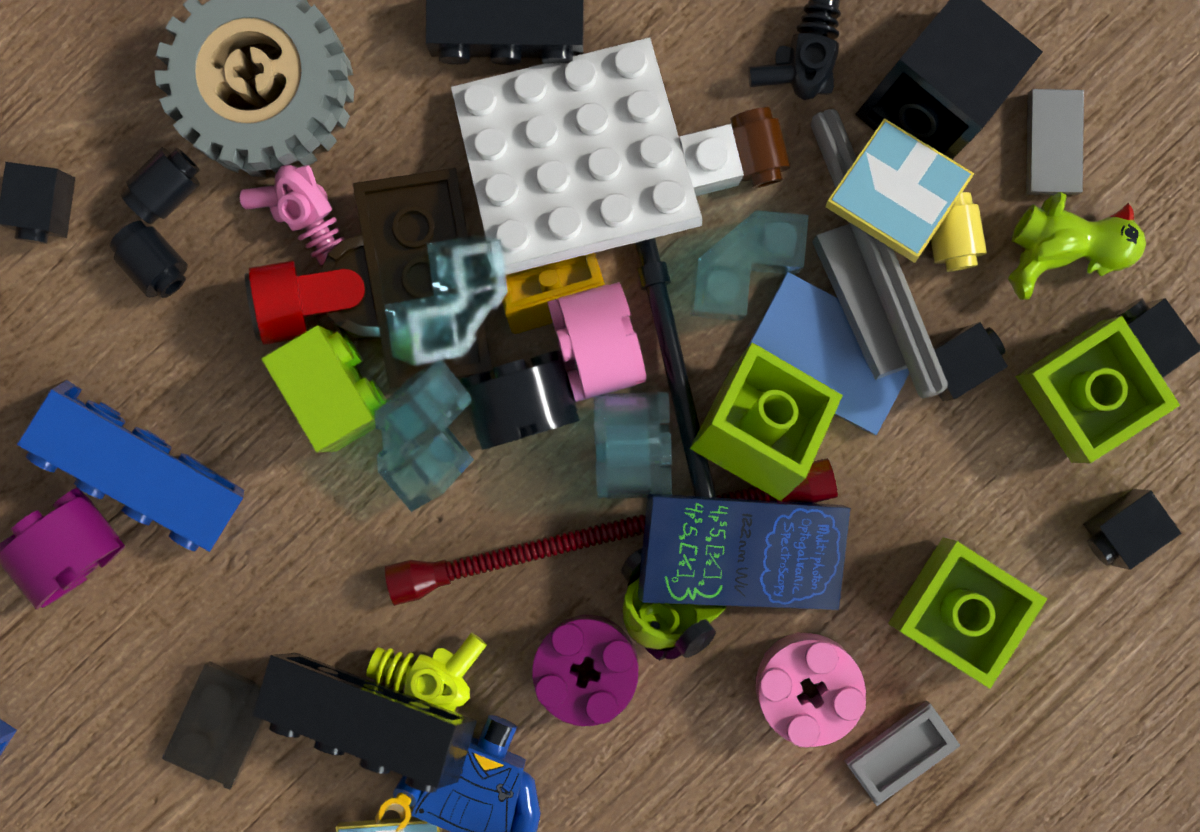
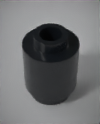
(161, 185)
(148, 260)

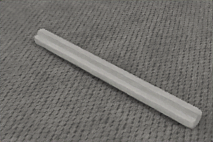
(883, 268)

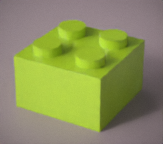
(325, 388)
(1097, 390)
(767, 422)
(967, 611)

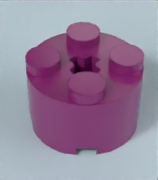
(59, 550)
(558, 682)

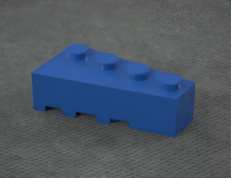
(130, 468)

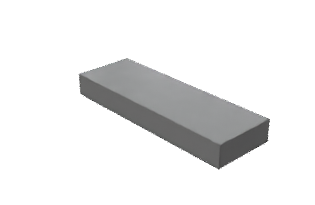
(859, 300)

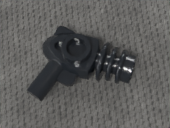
(811, 54)

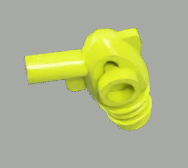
(429, 678)

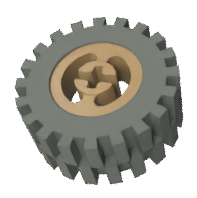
(209, 66)

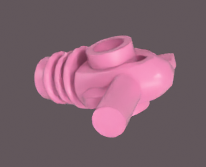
(298, 203)

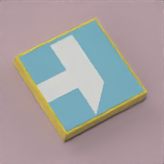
(899, 190)

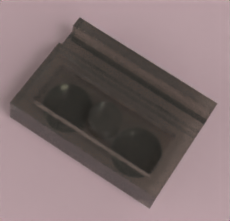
(216, 726)

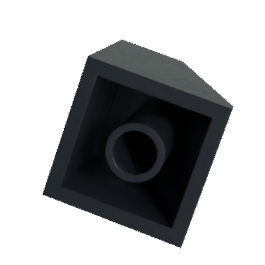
(952, 77)

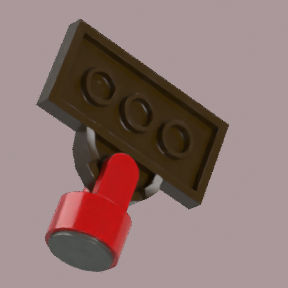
(371, 271)

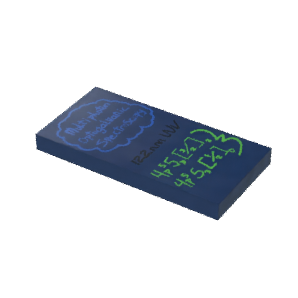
(742, 552)

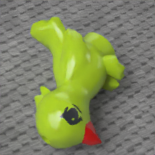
(1061, 237)

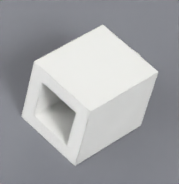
(712, 159)

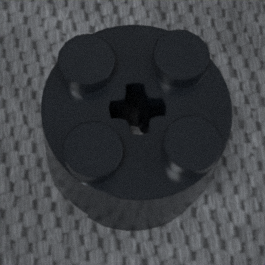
(520, 400)

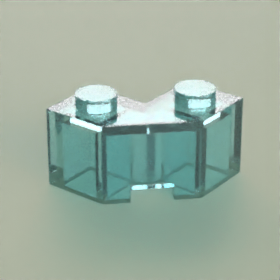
(759, 243)
(466, 286)
(418, 448)

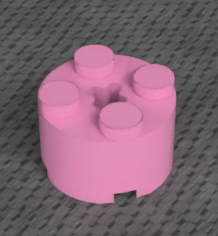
(597, 341)
(806, 719)

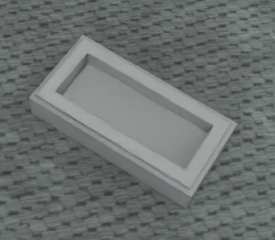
(1055, 142)
(902, 753)

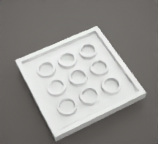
(576, 156)

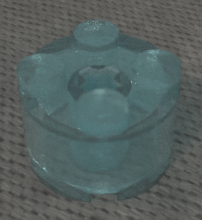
(632, 445)

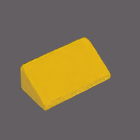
(532, 289)

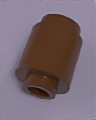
(760, 146)

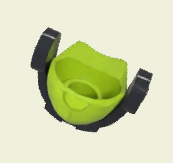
(665, 627)

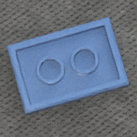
(815, 337)

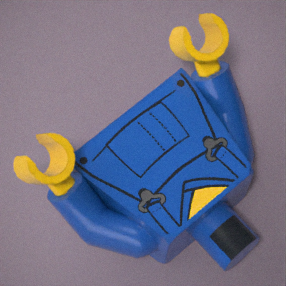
(490, 793)

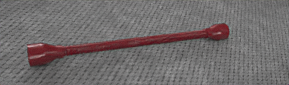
(416, 579)

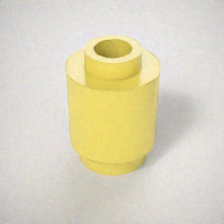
(960, 236)

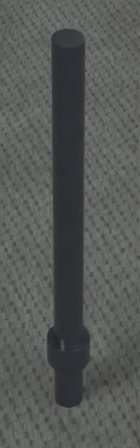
(654, 278)

